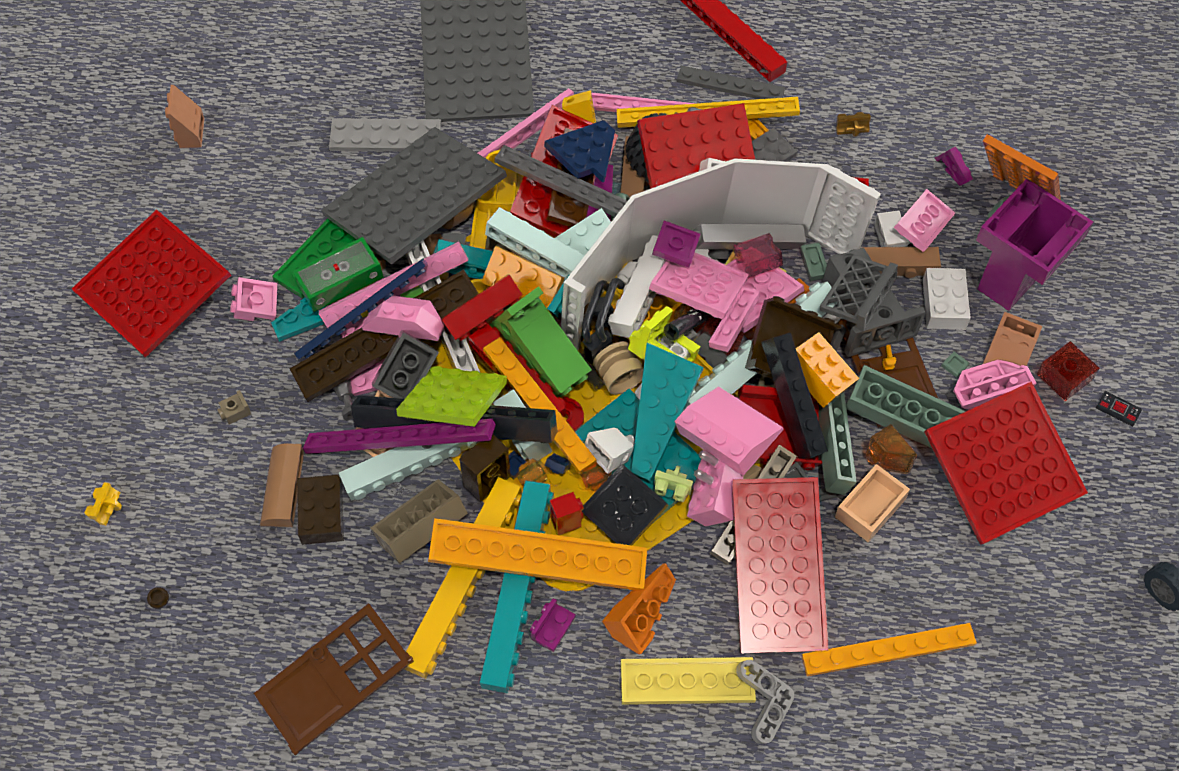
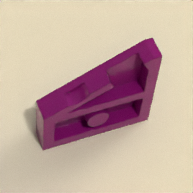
(955, 166)

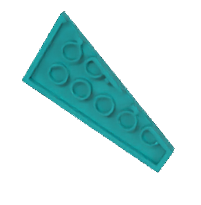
(664, 396)

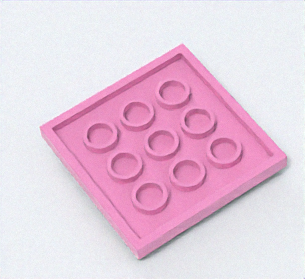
(770, 284)
(704, 285)

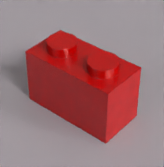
(566, 513)

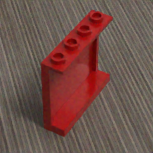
(767, 402)

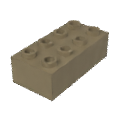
(412, 523)

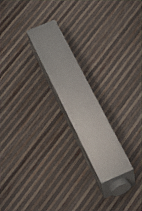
(727, 235)

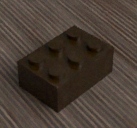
(483, 466)
(320, 509)

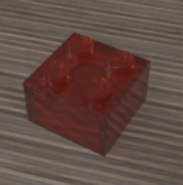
(1067, 371)

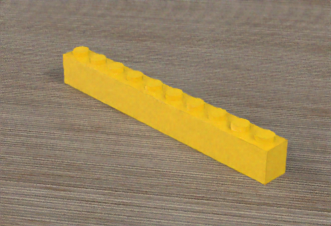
(458, 586)

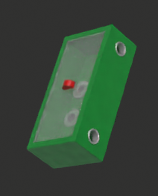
(338, 274)

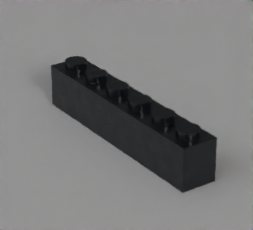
(794, 396)

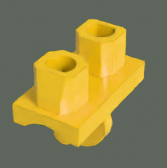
(105, 503)

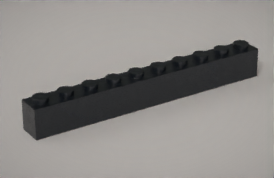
(510, 422)

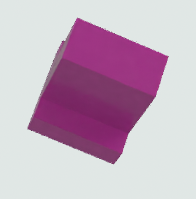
(1028, 242)

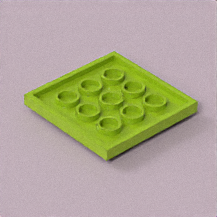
(452, 396)

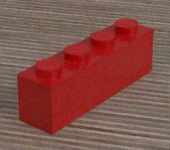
(481, 307)

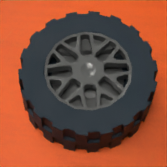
(1163, 584)

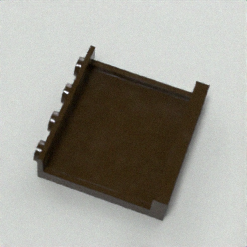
(783, 318)

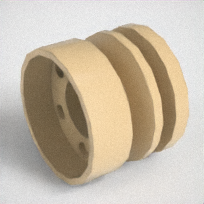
(619, 368)

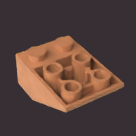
(185, 119)
(1013, 340)

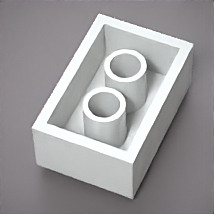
(946, 298)

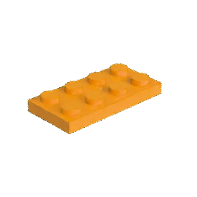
(524, 274)

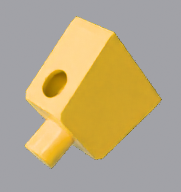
(580, 105)

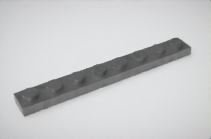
(560, 181)

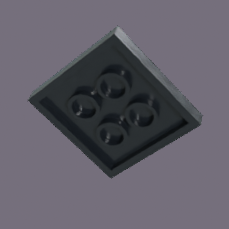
(624, 507)

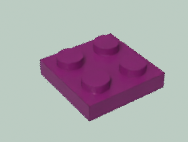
(676, 244)

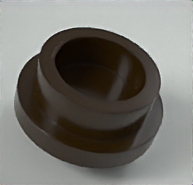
(157, 597)

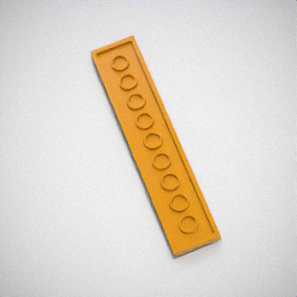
(538, 554)

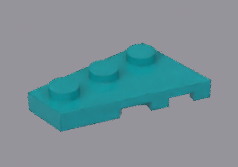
(296, 321)

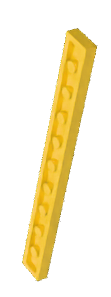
(754, 109)

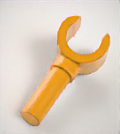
(888, 363)

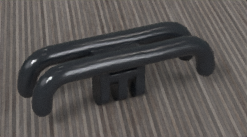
(601, 308)

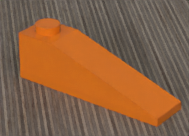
(635, 614)

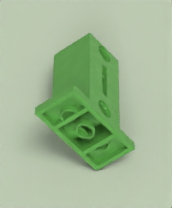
(542, 343)

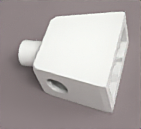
(610, 448)

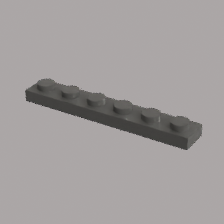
(729, 83)

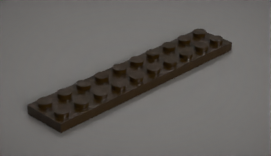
(367, 348)

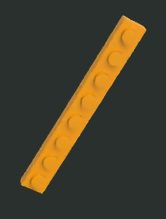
(535, 398)
(888, 649)

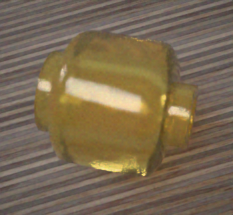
(532, 471)

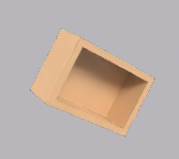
(872, 503)

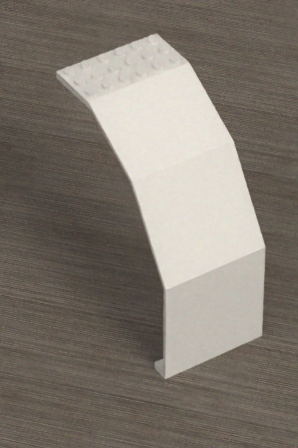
(739, 191)

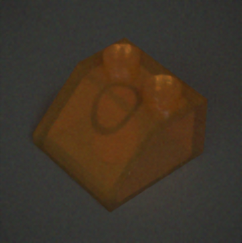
(890, 451)

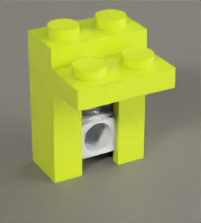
(653, 333)

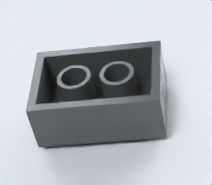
(404, 366)

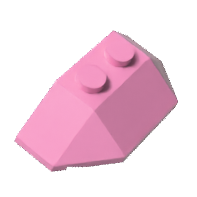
(405, 314)
(990, 381)

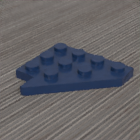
(584, 149)

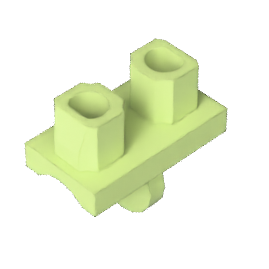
(674, 481)

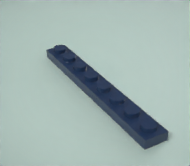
(355, 314)

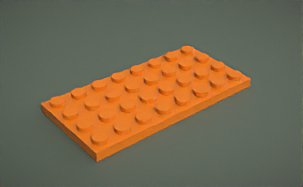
(1016, 167)

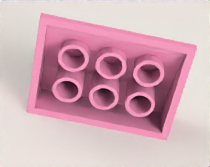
(728, 429)

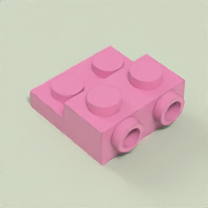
(254, 299)

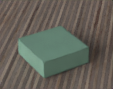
(955, 364)

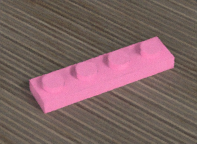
(734, 320)

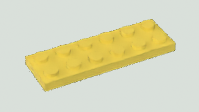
(684, 681)

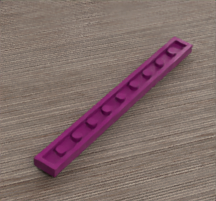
(398, 436)

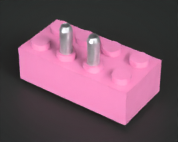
(712, 491)

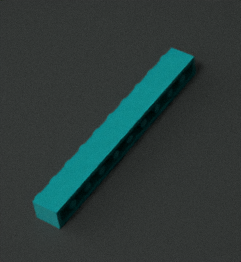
(514, 596)

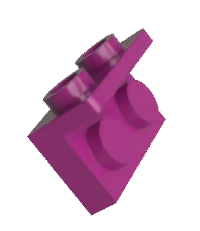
(551, 625)

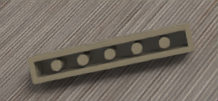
(775, 468)

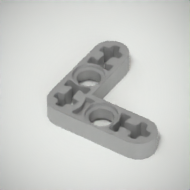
(773, 696)

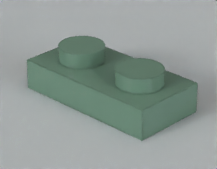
(813, 260)

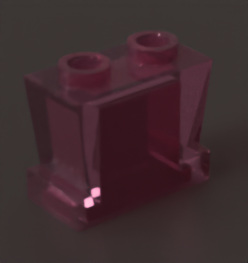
(758, 255)

